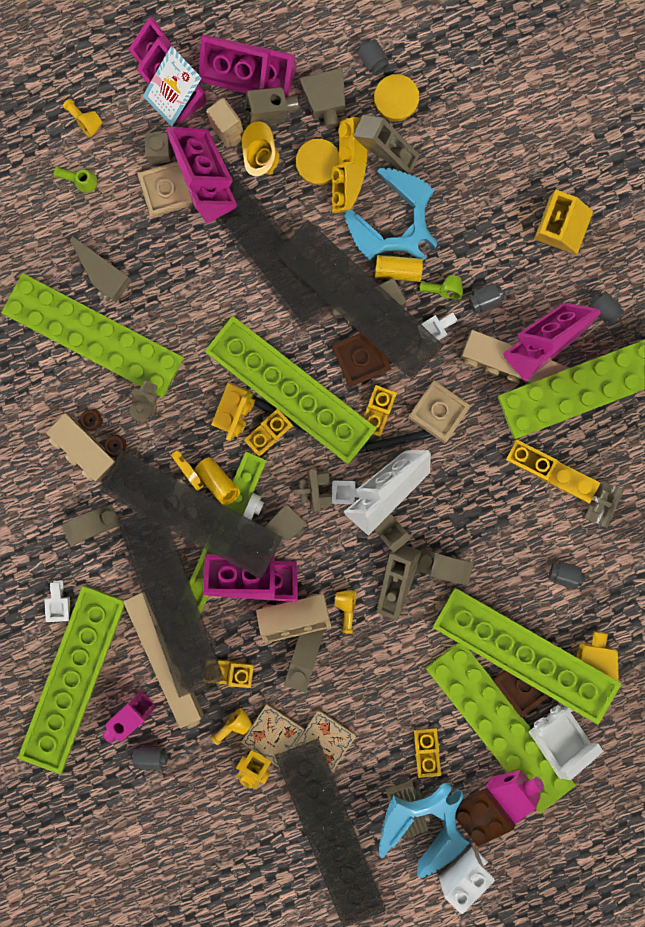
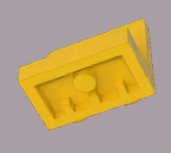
(232, 409)

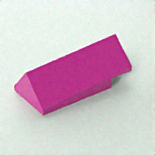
(150, 50)
(244, 66)
(203, 171)
(549, 337)
(229, 580)

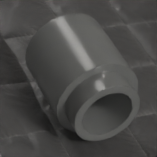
(373, 56)
(486, 298)
(608, 306)
(566, 575)
(149, 757)

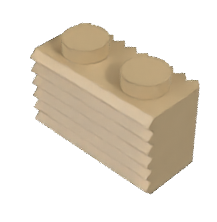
(225, 123)

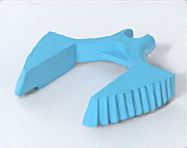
(417, 195)
(446, 845)

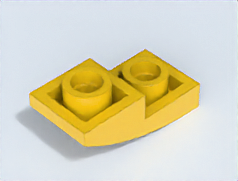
(379, 408)
(268, 432)
(236, 673)
(427, 753)

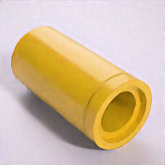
(399, 268)
(217, 481)

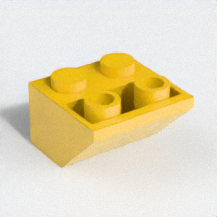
(564, 222)

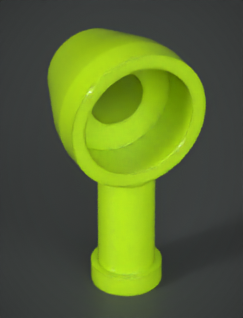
(85, 186)
(451, 283)

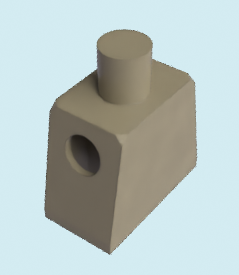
(325, 95)
(268, 106)

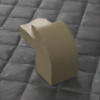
(90, 525)
(392, 533)
(445, 567)

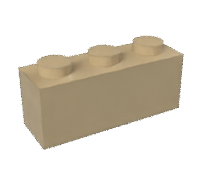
(81, 448)
(293, 618)

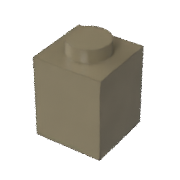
(158, 148)

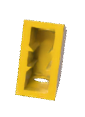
(599, 655)

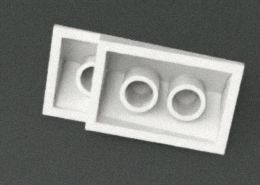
(388, 489)

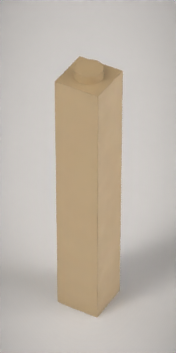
(186, 708)

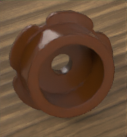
(85, 420)
(109, 445)

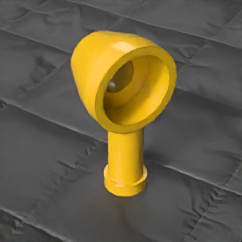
(88, 120)
(345, 602)
(239, 725)

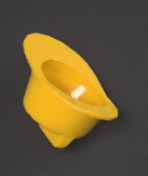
(259, 149)

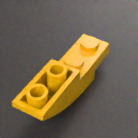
(350, 172)
(552, 471)

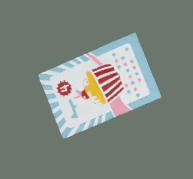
(172, 86)

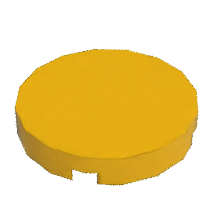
(396, 97)
(316, 161)
(187, 470)

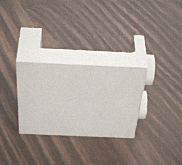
(564, 742)
(465, 879)

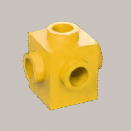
(254, 762)

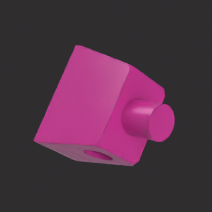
(128, 718)
(516, 793)

